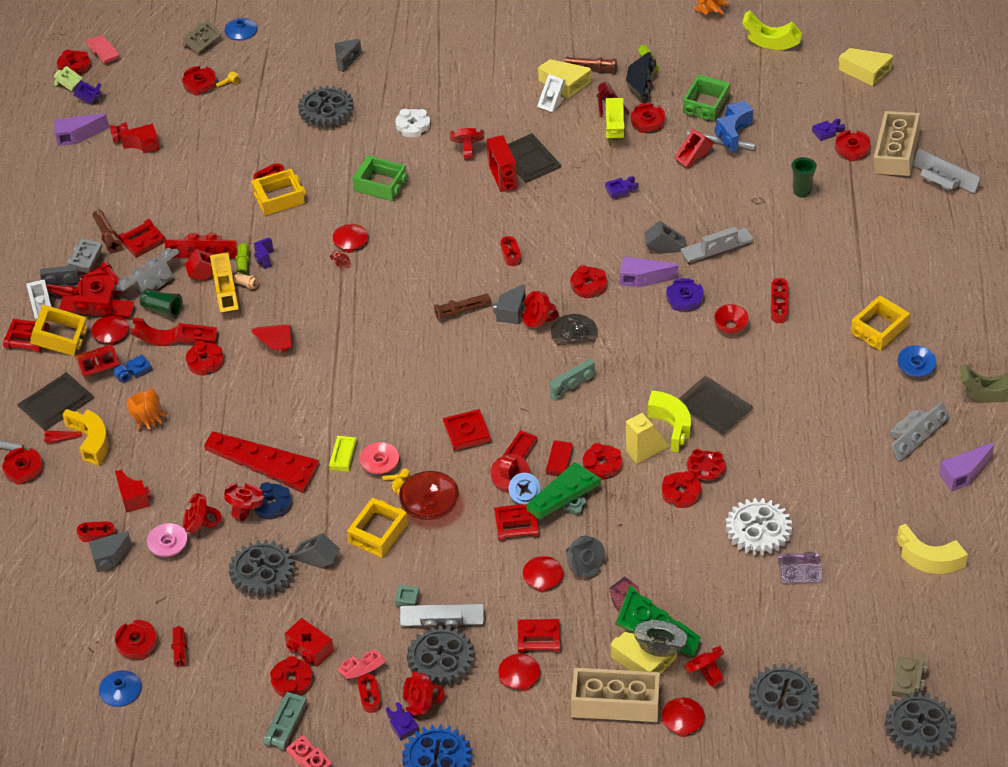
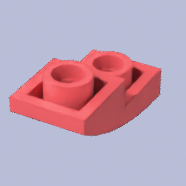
(102, 47)
(353, 668)
(306, 754)

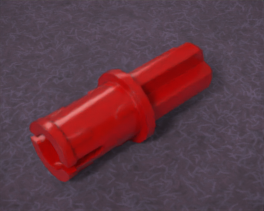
(179, 646)

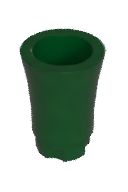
(803, 174)
(163, 303)

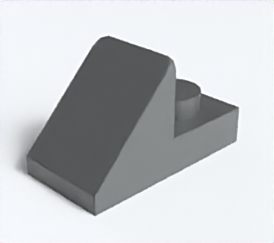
(346, 53)

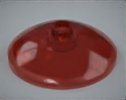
(428, 488)

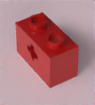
(97, 360)
(308, 642)

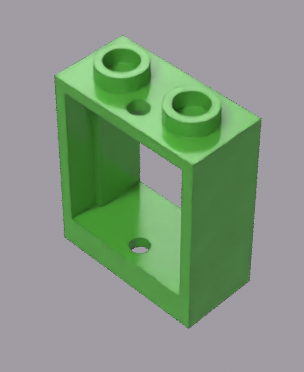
(703, 85)
(384, 167)

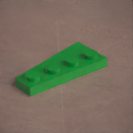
(565, 488)
(638, 609)

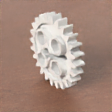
(758, 526)

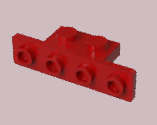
(208, 243)
(96, 306)

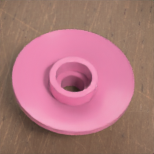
(164, 534)

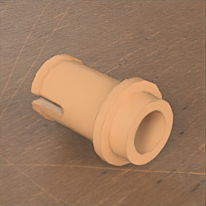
(250, 282)

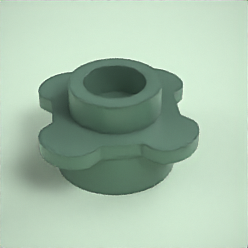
(575, 506)

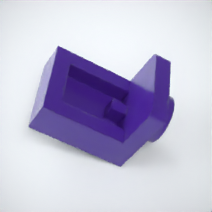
(87, 92)
(262, 251)

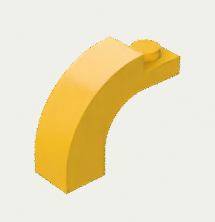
(224, 282)
(96, 444)

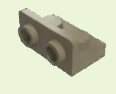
(201, 37)
(908, 676)

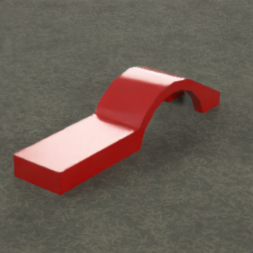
(181, 333)

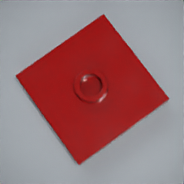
(466, 429)

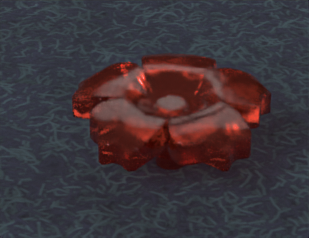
(340, 258)

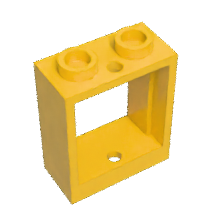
(276, 181)
(887, 310)
(54, 341)
(372, 543)

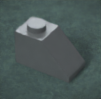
(664, 239)
(510, 305)
(110, 550)
(316, 551)

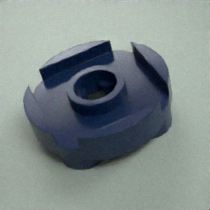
(280, 495)

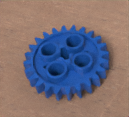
(417, 754)

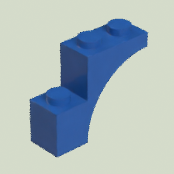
(736, 117)

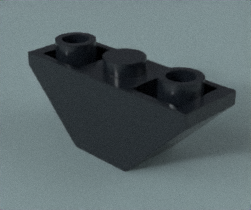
(641, 76)

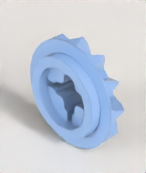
(522, 479)

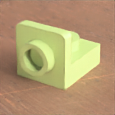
(67, 78)

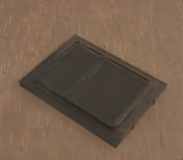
(532, 158)
(52, 400)
(715, 405)

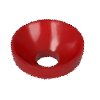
(731, 314)

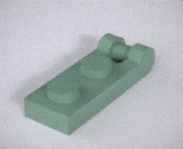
(571, 379)
(285, 720)

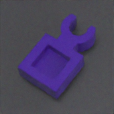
(827, 130)
(620, 188)
(401, 723)

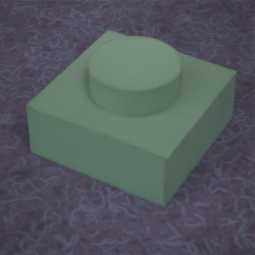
(406, 596)

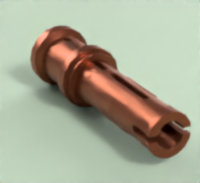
(599, 64)
(108, 235)
(453, 308)

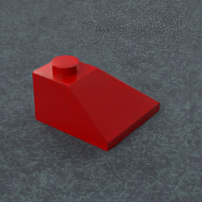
(275, 336)

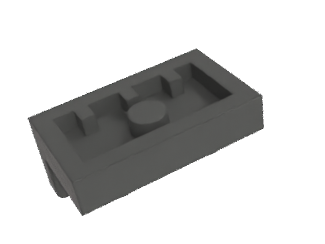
(60, 276)

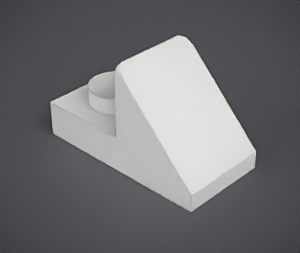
(551, 93)
(38, 296)

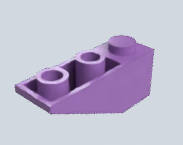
(76, 129)
(644, 272)
(963, 468)

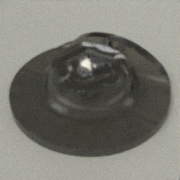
(573, 330)
(660, 637)

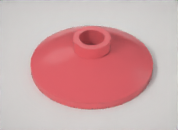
(379, 458)

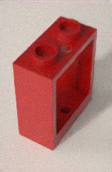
(501, 163)

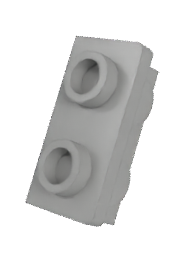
(85, 255)

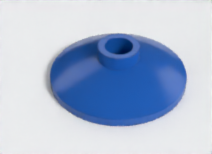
(240, 29)
(918, 355)
(123, 694)

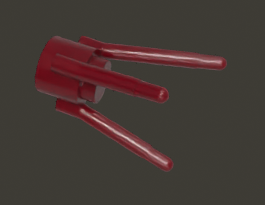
(606, 91)

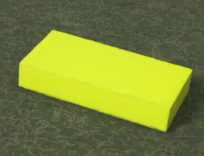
(343, 453)

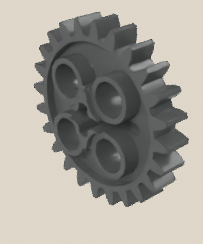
(326, 106)
(262, 568)
(441, 655)
(764, 690)
(920, 724)

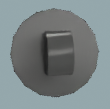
(585, 556)

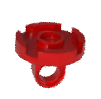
(467, 137)
(538, 309)
(506, 468)
(243, 499)
(197, 514)
(707, 665)
(419, 693)

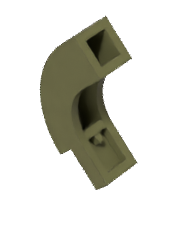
(984, 388)

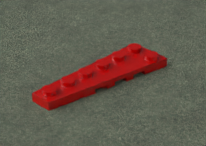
(290, 468)

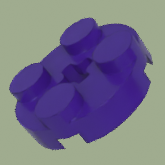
(681, 302)

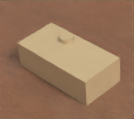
(897, 143)
(615, 694)

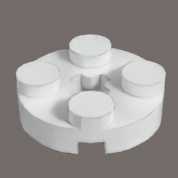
(406, 117)

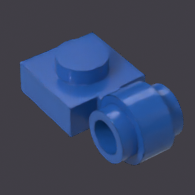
(136, 367)

